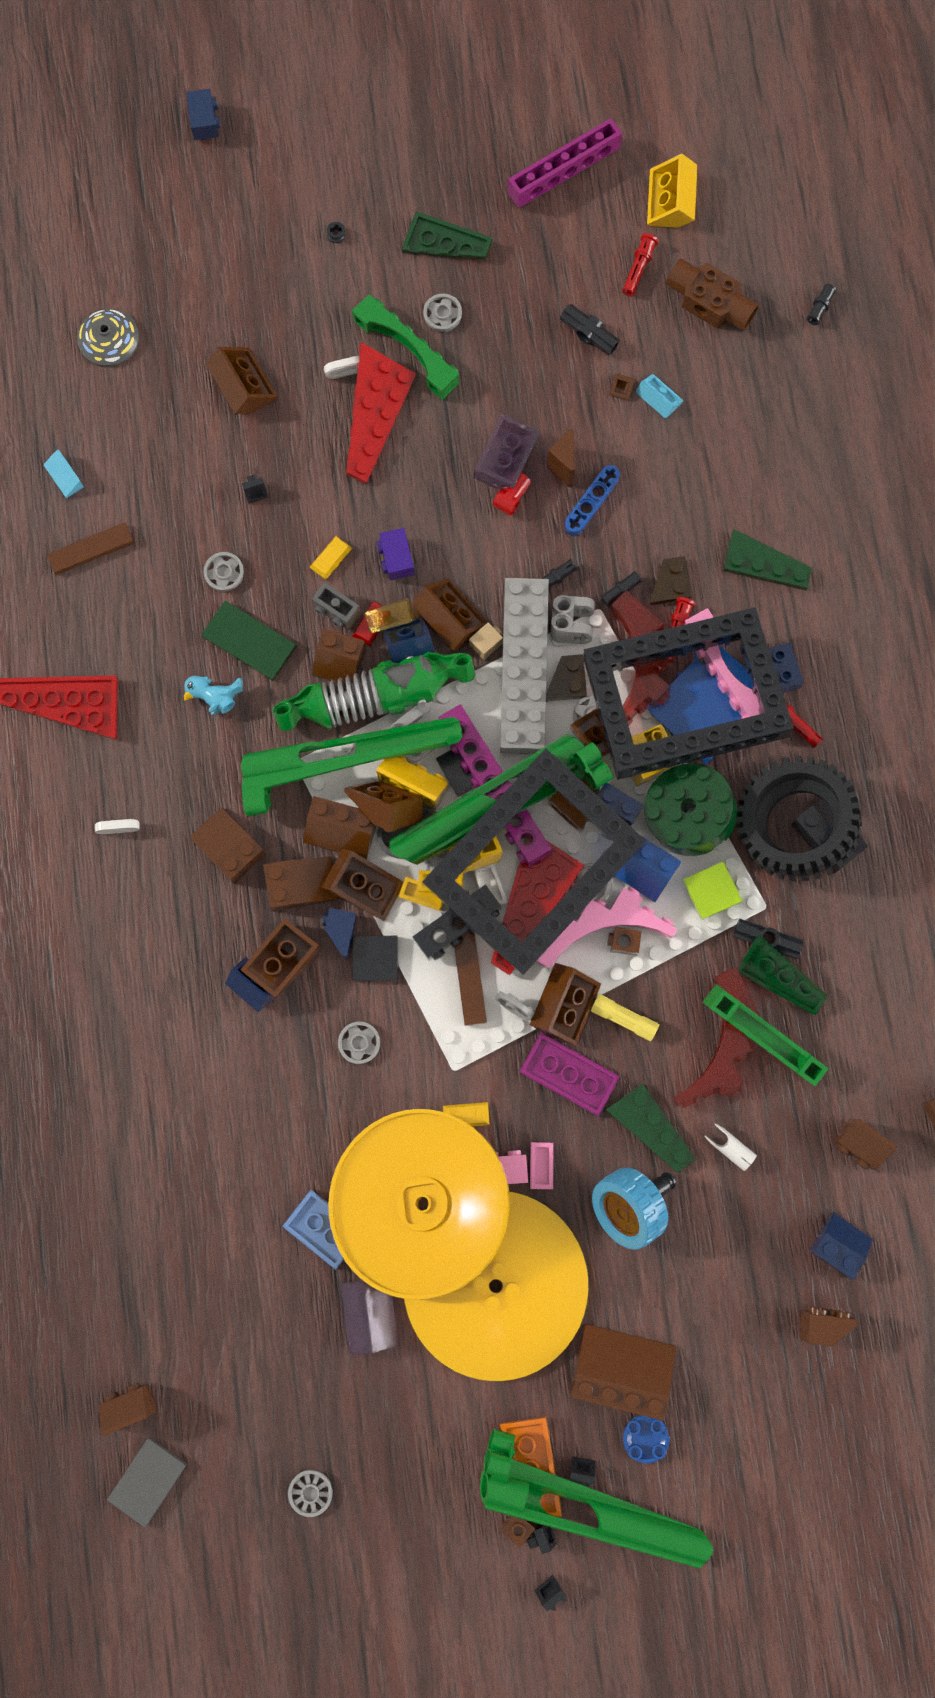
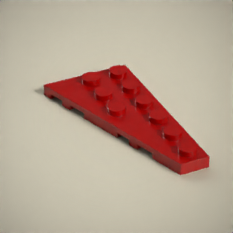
(377, 401)
(75, 700)

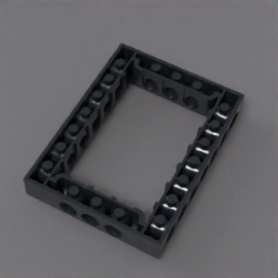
(630, 759)
(560, 779)

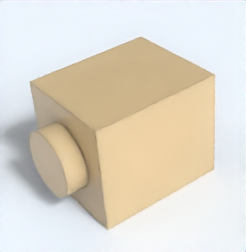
(486, 640)

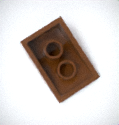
(387, 804)
(227, 845)
(297, 882)
(363, 884)
(281, 958)

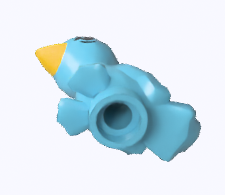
(218, 697)

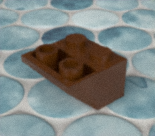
(823, 1327)

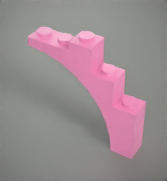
(595, 916)

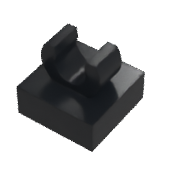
(254, 489)
(582, 1471)
(542, 1537)
(550, 1593)

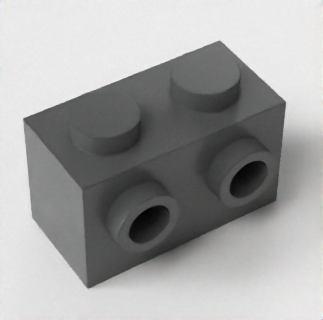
(336, 606)

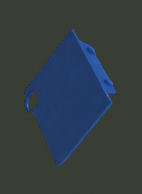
(697, 700)

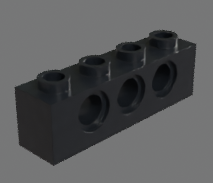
(435, 950)

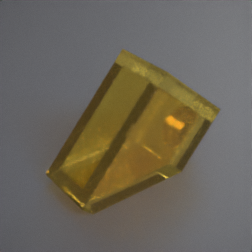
(390, 615)

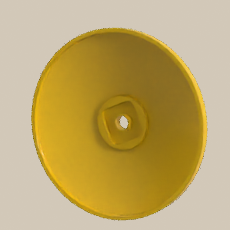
(378, 1196)
(525, 1322)

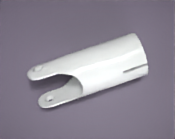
(734, 1150)

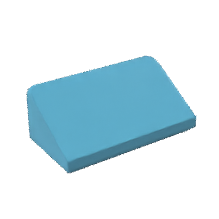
(658, 395)
(63, 474)

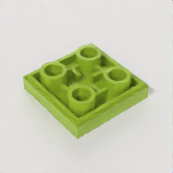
(712, 890)

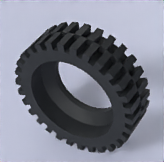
(790, 780)

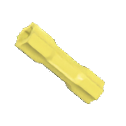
(638, 1024)

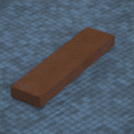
(90, 548)

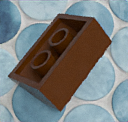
(240, 379)
(449, 613)
(338, 827)
(565, 1003)

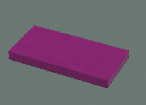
(569, 1074)

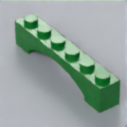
(373, 317)
(765, 1035)

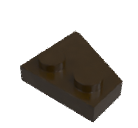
(671, 581)
(568, 679)

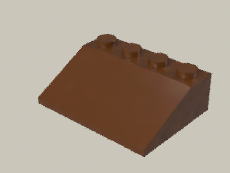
(624, 1372)

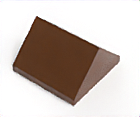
(561, 458)
(589, 730)

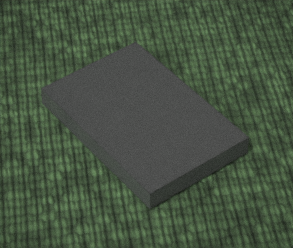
(147, 1482)

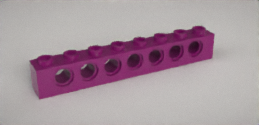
(539, 848)

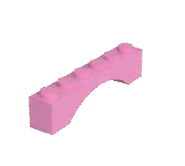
(740, 696)

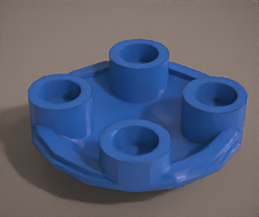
(646, 1439)

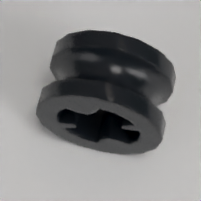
(330, 232)

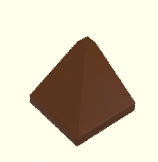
(622, 386)

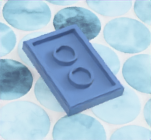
(312, 1227)

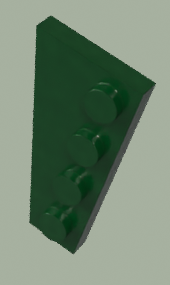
(777, 974)
(648, 1123)

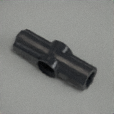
(589, 329)
(782, 943)

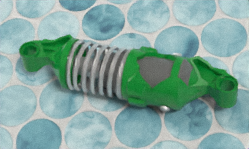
(384, 690)

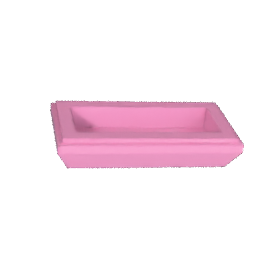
(541, 1166)

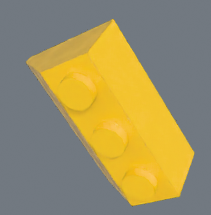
(672, 193)
(413, 779)

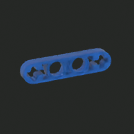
(593, 501)

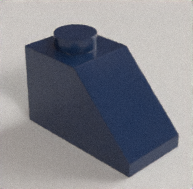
(340, 927)

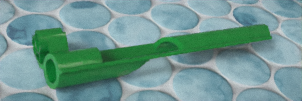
(282, 764)
(454, 821)
(517, 1488)

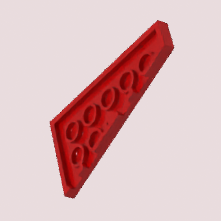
(536, 894)

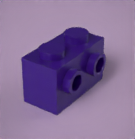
(396, 554)

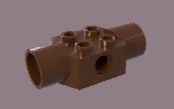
(712, 295)

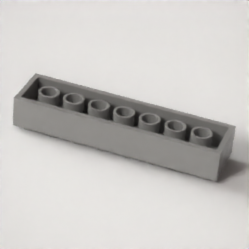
(524, 666)

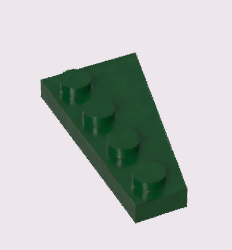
(441, 238)
(761, 562)

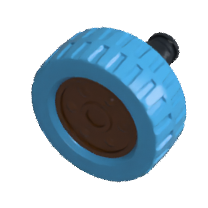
(632, 1206)

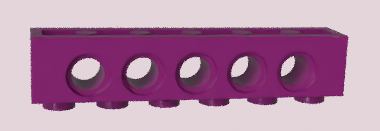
(564, 163)

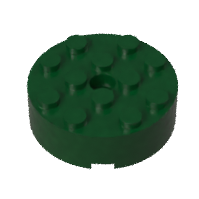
(683, 789)

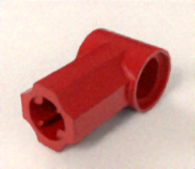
(509, 498)

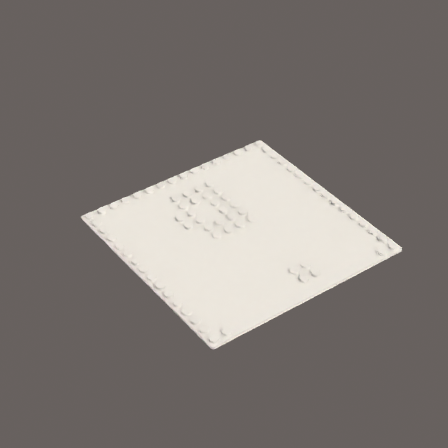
(437, 982)

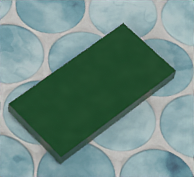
(248, 640)

